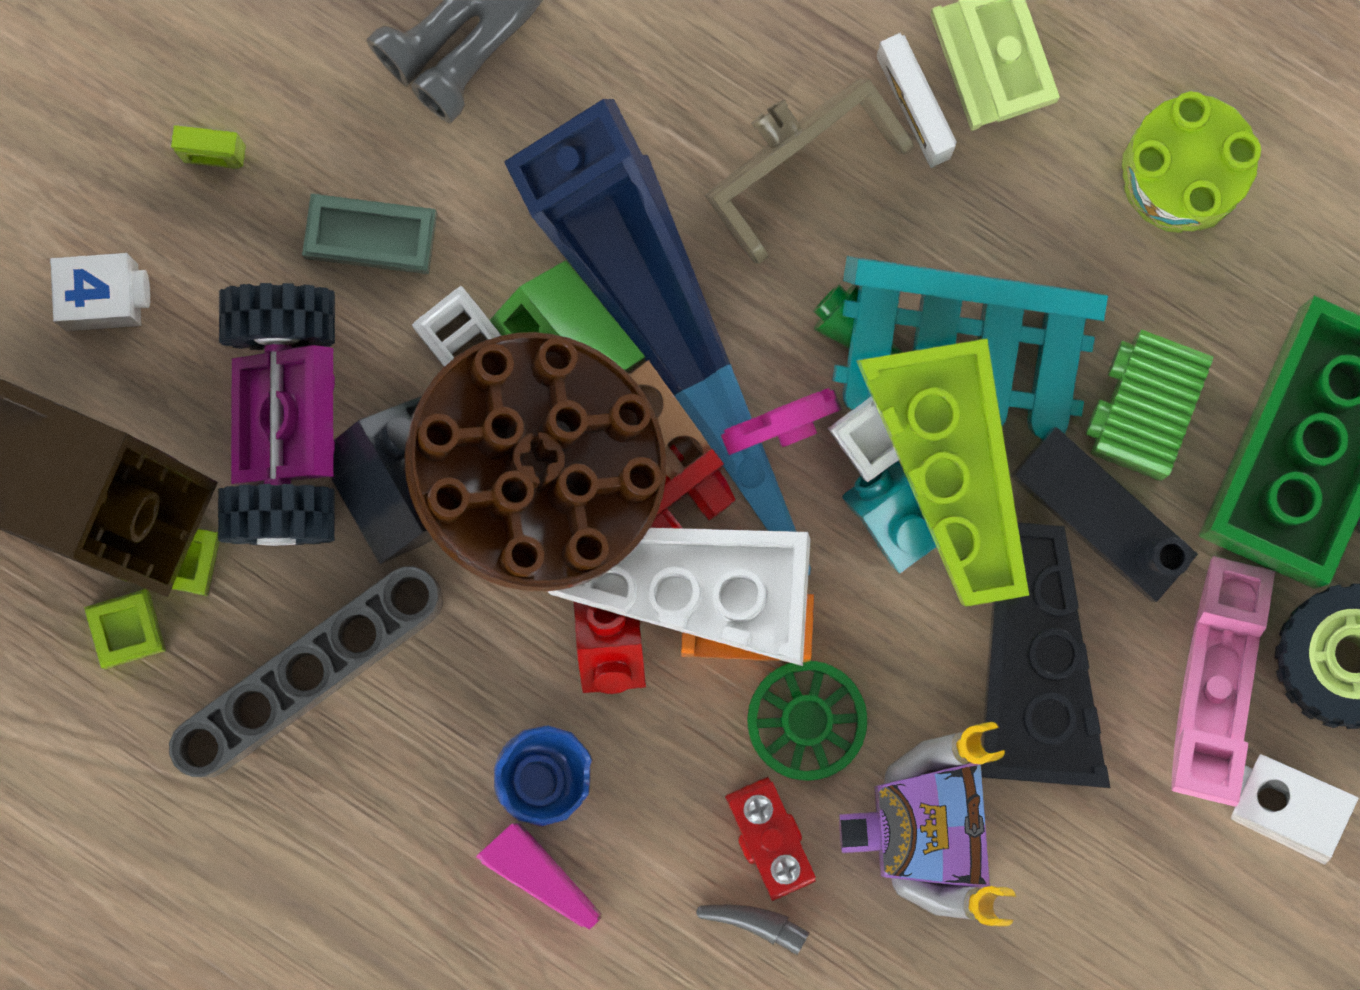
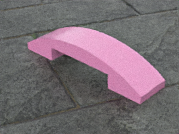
(1220, 681)

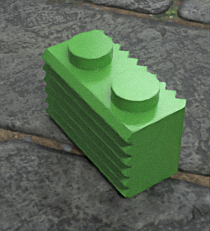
(1149, 404)

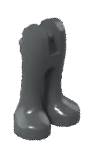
(444, 85)

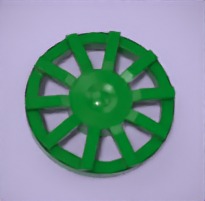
(807, 720)

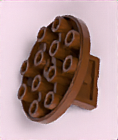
(535, 461)

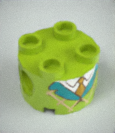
(1190, 163)

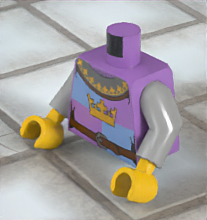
(933, 828)

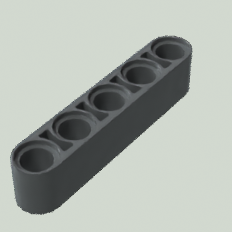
(275, 677)

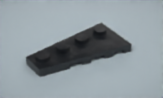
(1041, 675)

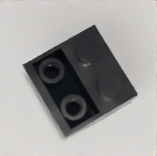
(374, 482)

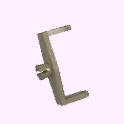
(789, 137)

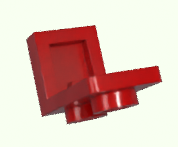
(608, 650)

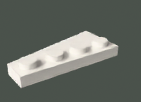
(713, 585)

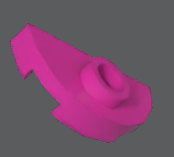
(788, 422)

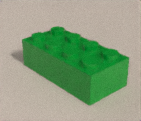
(1297, 467)

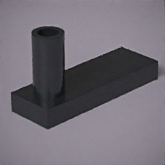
(1104, 514)

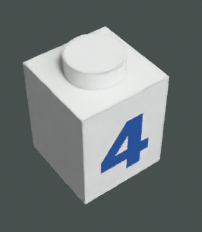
(98, 291)

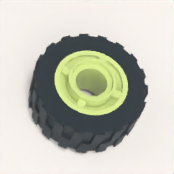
(1309, 659)

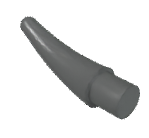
(761, 922)

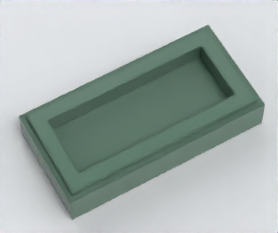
(369, 233)

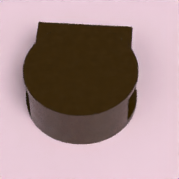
(95, 492)

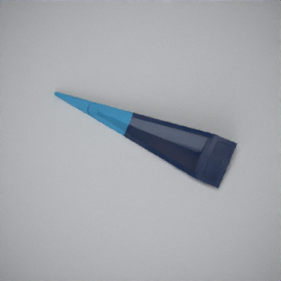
(616, 230)

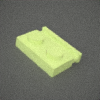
(994, 59)

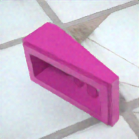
(527, 865)

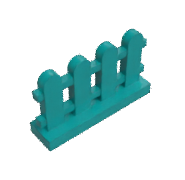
(1000, 322)

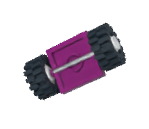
(279, 414)

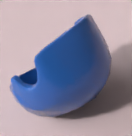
(542, 775)

